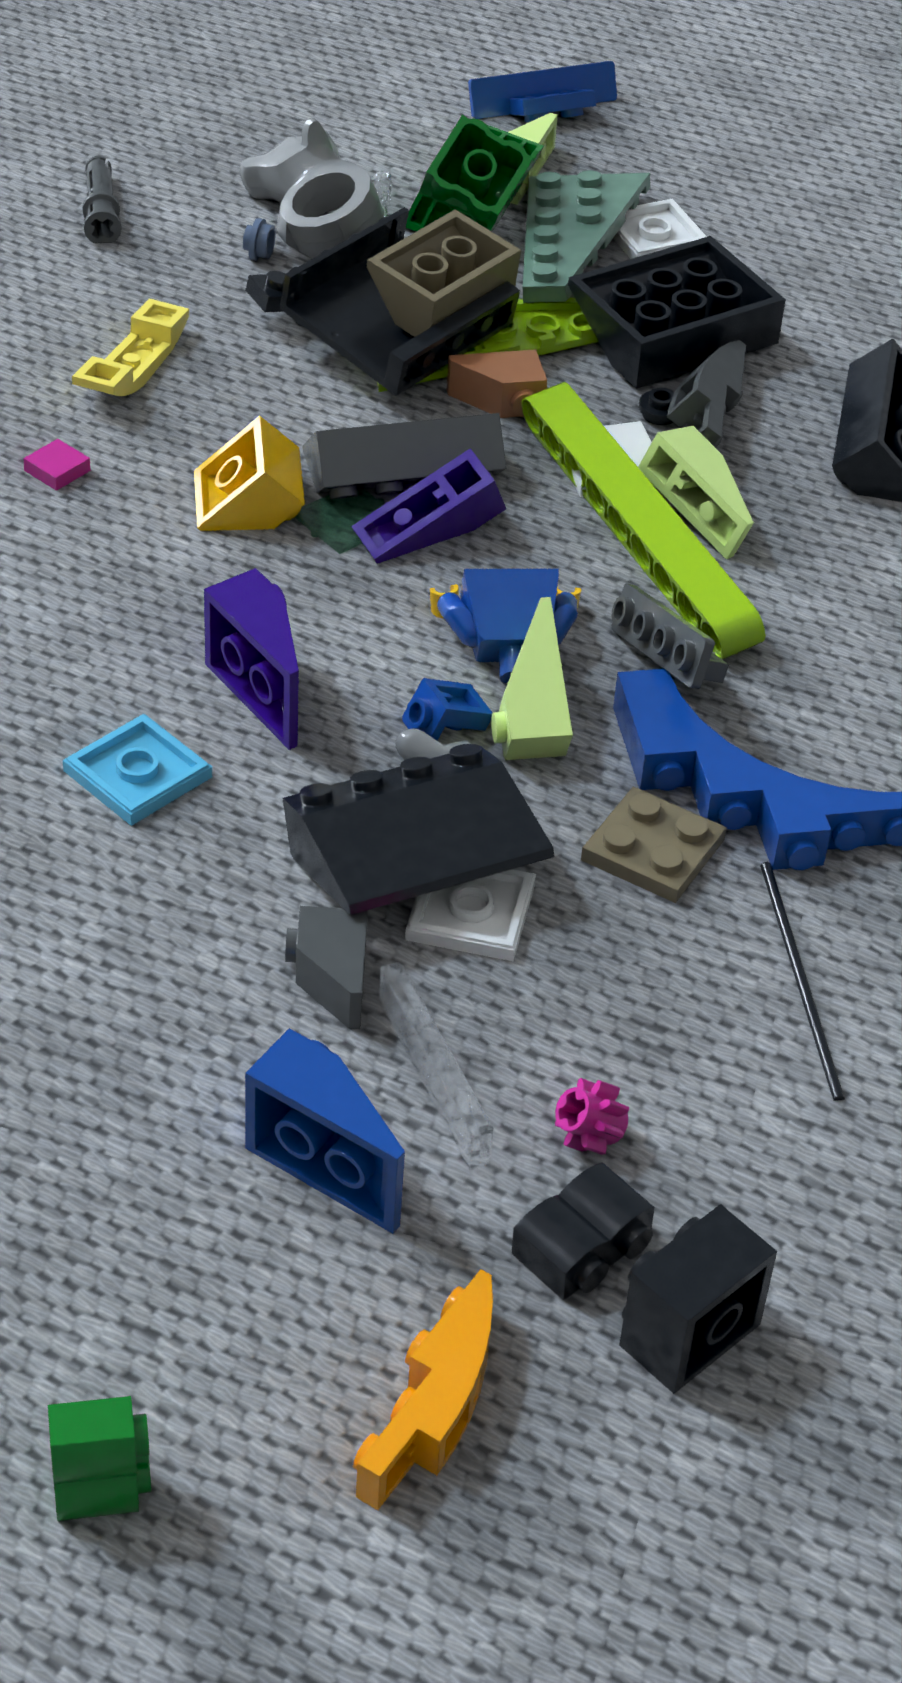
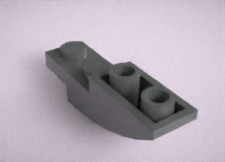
(710, 392)

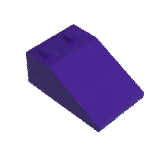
(254, 649)

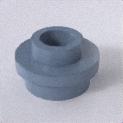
(259, 239)

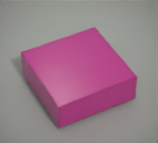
(57, 464)

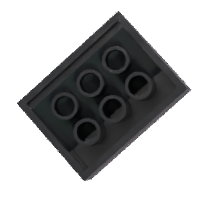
(676, 309)
(413, 828)

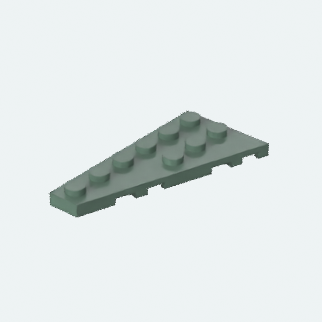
(569, 223)

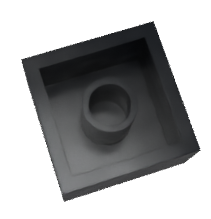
(696, 1297)

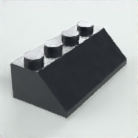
(871, 425)

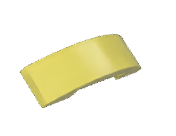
(133, 362)

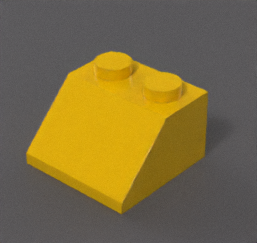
(250, 481)

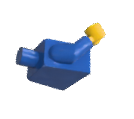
(499, 609)

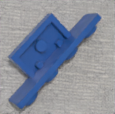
(543, 91)

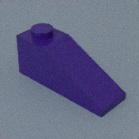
(433, 510)

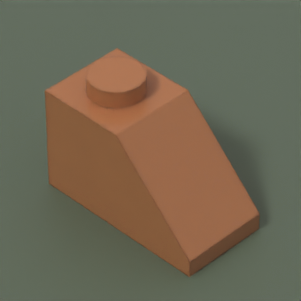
(496, 380)

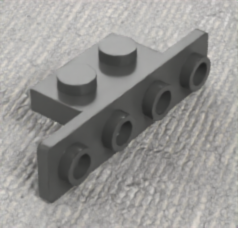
(666, 638)

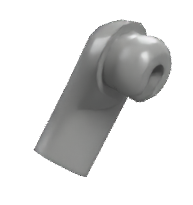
(417, 743)

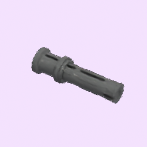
(100, 206)

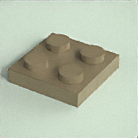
(653, 844)

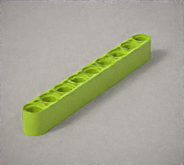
(643, 520)

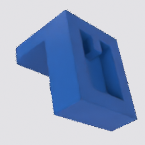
(447, 705)

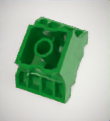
(475, 174)

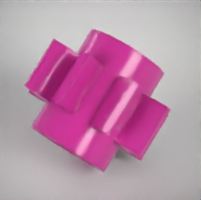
(591, 1116)

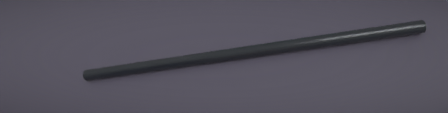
(802, 983)

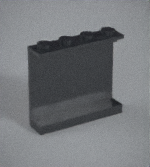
(345, 310)

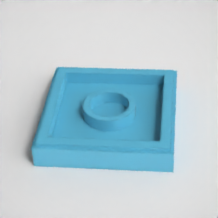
(137, 769)

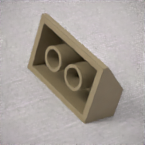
(441, 270)

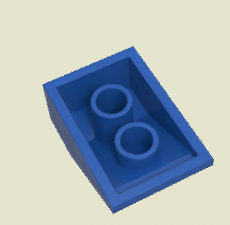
(323, 1129)

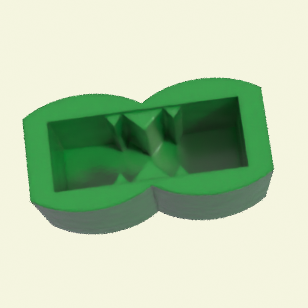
(98, 1457)

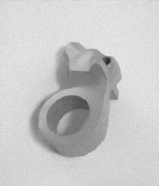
(309, 181)

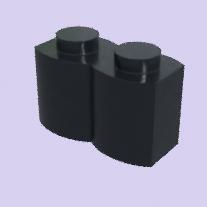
(583, 1231)

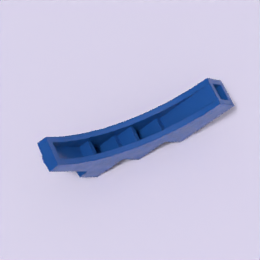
(792, 813)

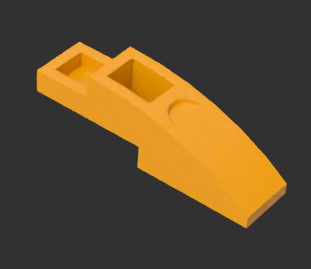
(440, 1396)

